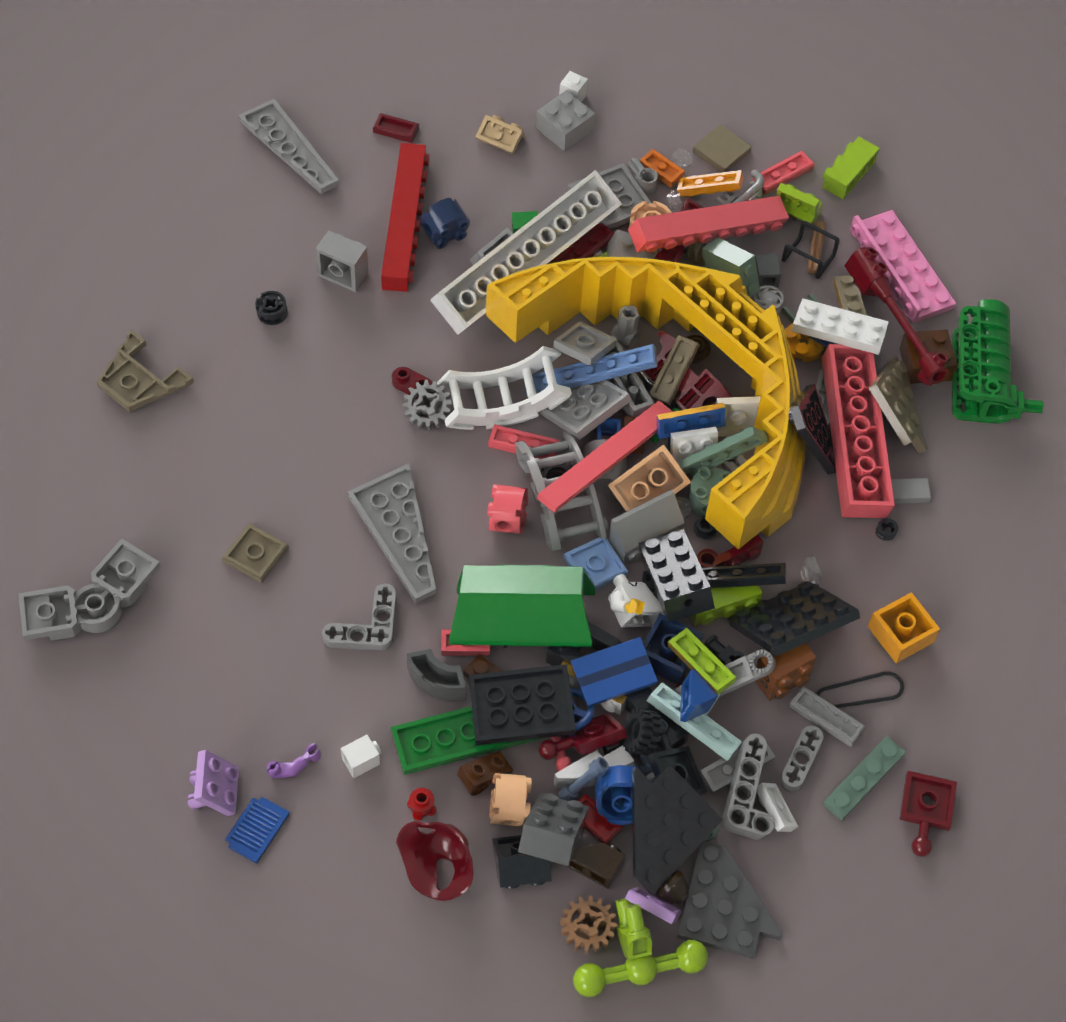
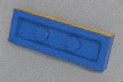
(691, 419)

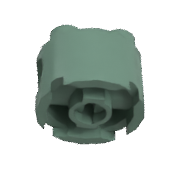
(701, 487)

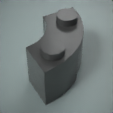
(436, 677)

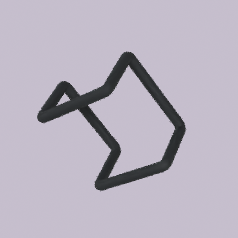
(820, 270)

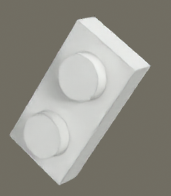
(776, 807)

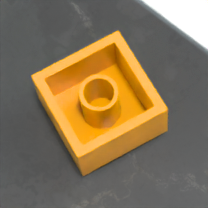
(903, 627)

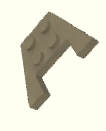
(132, 383)

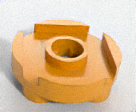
(807, 352)

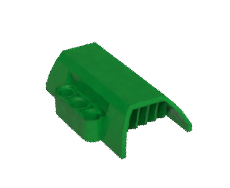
(522, 606)

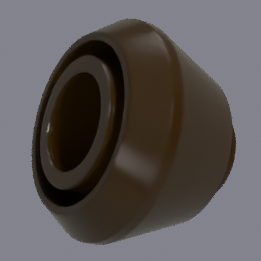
(703, 350)
(674, 889)

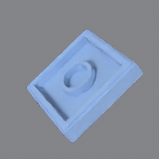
(599, 561)

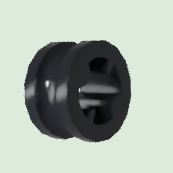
(883, 524)

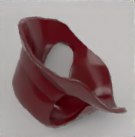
(422, 852)

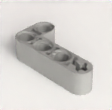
(749, 785)

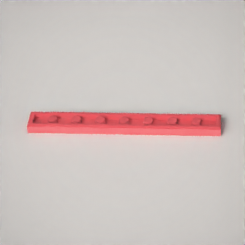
(602, 459)

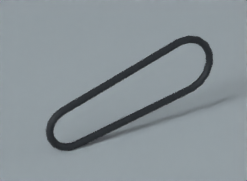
(862, 679)

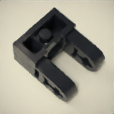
(600, 641)

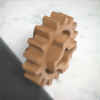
(595, 915)

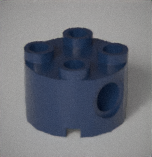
(445, 222)

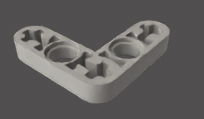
(375, 629)

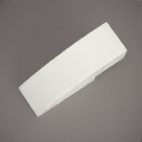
(577, 769)

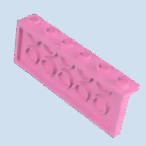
(908, 271)

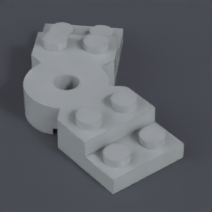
(64, 612)

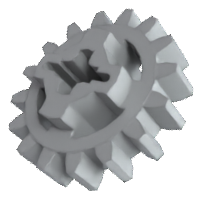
(436, 400)

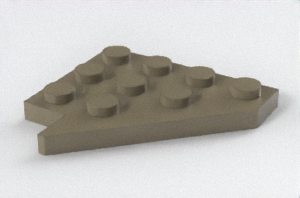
(896, 399)

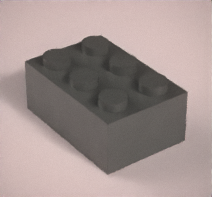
(553, 829)

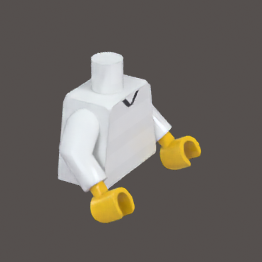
(634, 603)

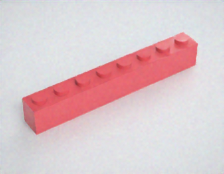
(708, 224)

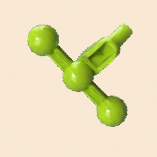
(637, 948)

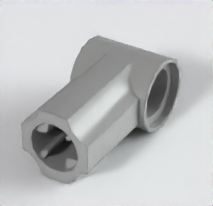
(626, 327)

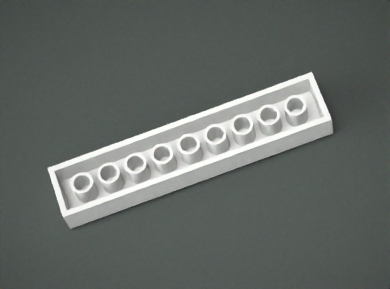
(529, 247)

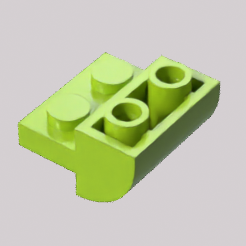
(798, 204)

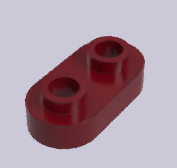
(409, 380)

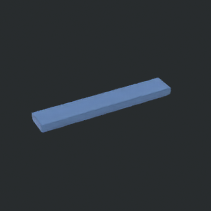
(603, 369)

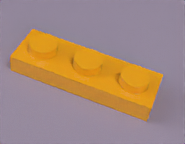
(710, 183)

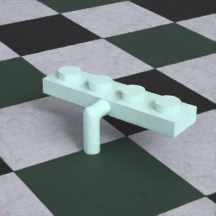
(700, 727)

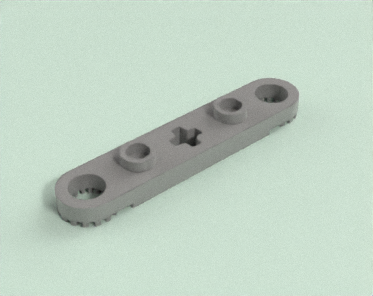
(746, 670)

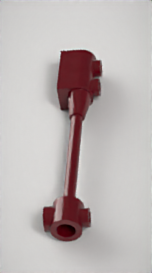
(872, 281)

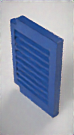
(256, 828)

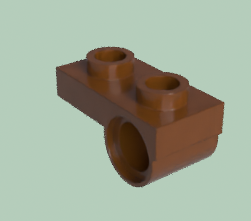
(480, 772)

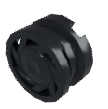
(271, 307)

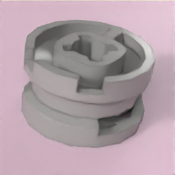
(766, 298)

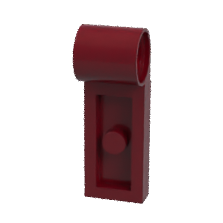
(733, 556)

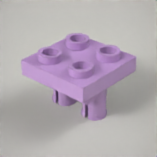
(214, 784)

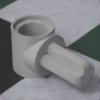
(644, 177)

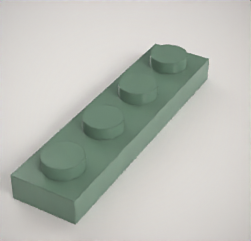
(725, 450)
(864, 778)

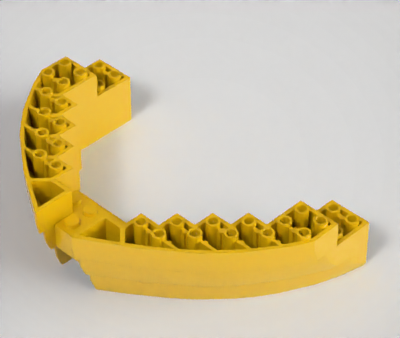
(767, 486)

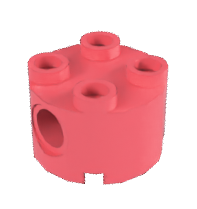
(508, 509)

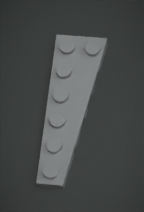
(282, 136)

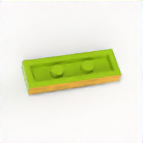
(702, 660)

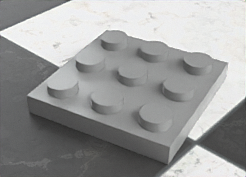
(625, 189)
(587, 407)

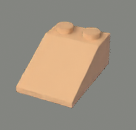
(649, 479)

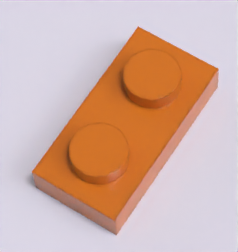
(667, 171)

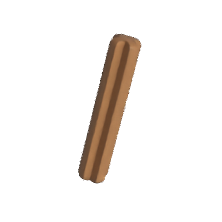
(816, 247)

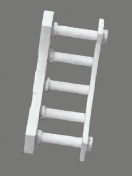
(510, 413)

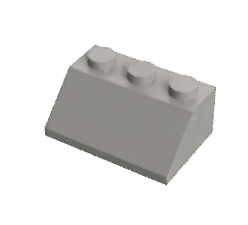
(645, 522)

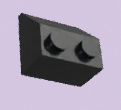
(518, 868)

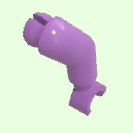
(292, 769)

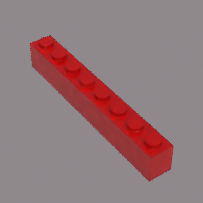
(404, 217)

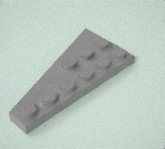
(395, 522)

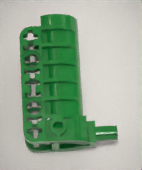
(985, 367)

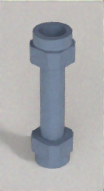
(597, 768)

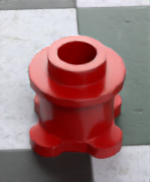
(421, 809)

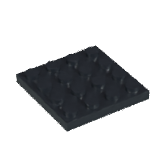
(793, 618)

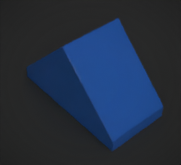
(696, 697)

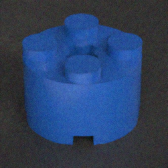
(614, 794)

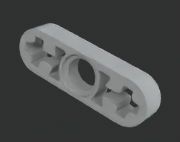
(792, 763)

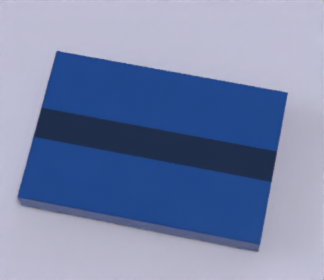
(614, 672)

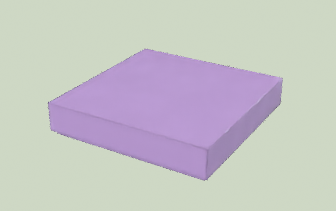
(654, 905)

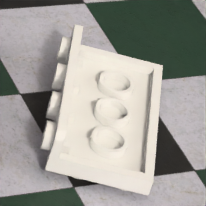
(840, 326)

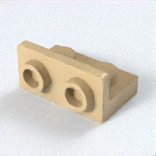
(500, 134)

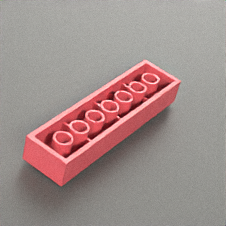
(857, 433)

